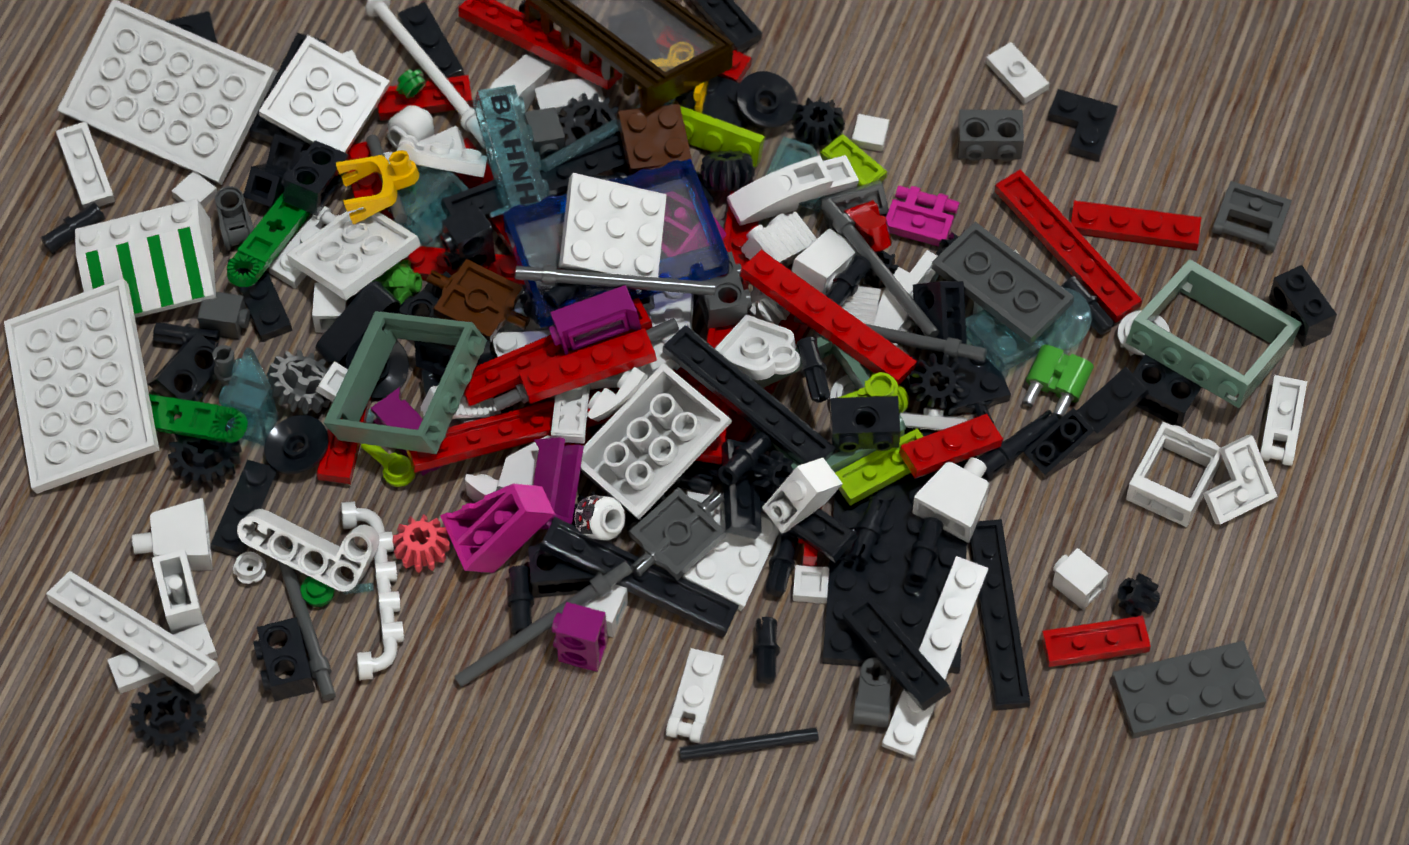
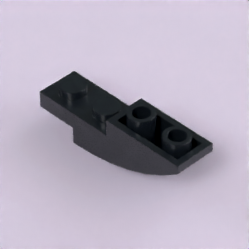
(1088, 425)

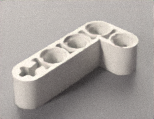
(304, 542)

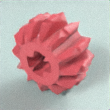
(430, 534)

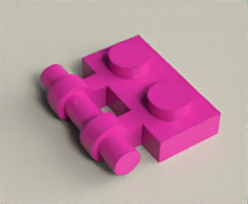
(919, 222)

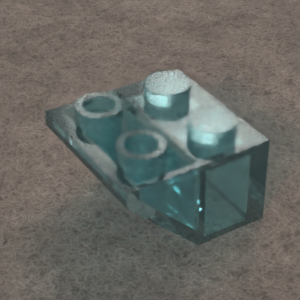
(424, 200)
(251, 395)

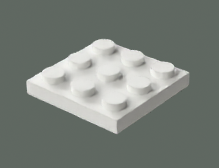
(324, 96)
(611, 228)
(351, 255)

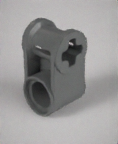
(235, 221)
(873, 697)

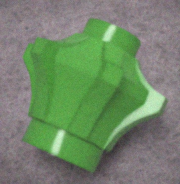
(401, 280)

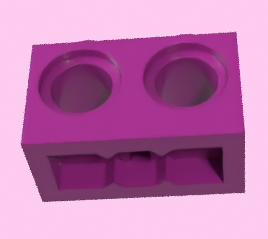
(580, 636)

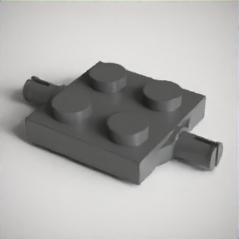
(678, 533)

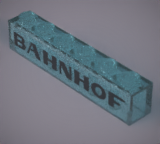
(510, 147)

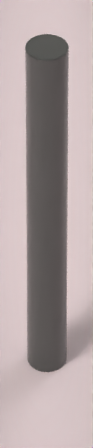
(397, 208)

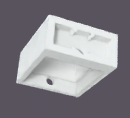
(1164, 500)

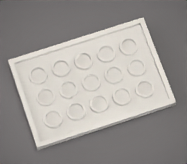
(167, 91)
(80, 386)

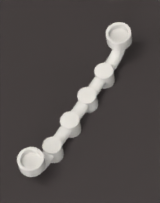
(388, 601)

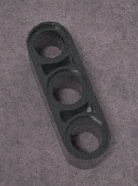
(355, 321)

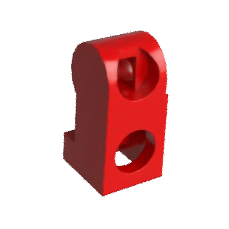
(871, 225)

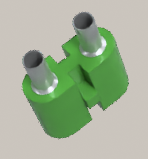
(1058, 374)

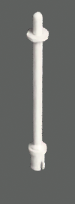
(469, 121)

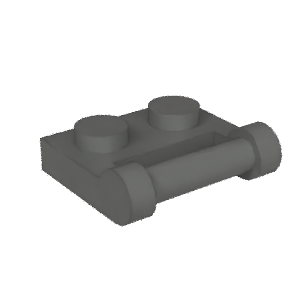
(1254, 207)

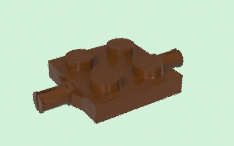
(652, 137)
(478, 297)

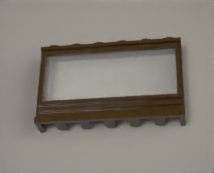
(645, 40)

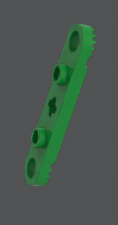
(263, 245)
(197, 419)

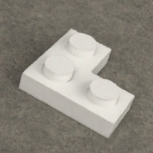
(1248, 483)

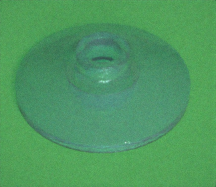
(1071, 325)

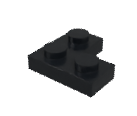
(1090, 118)

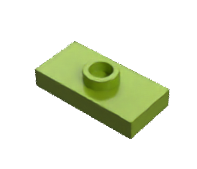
(863, 165)

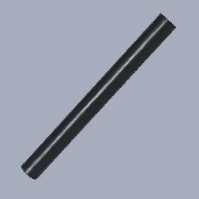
(748, 743)

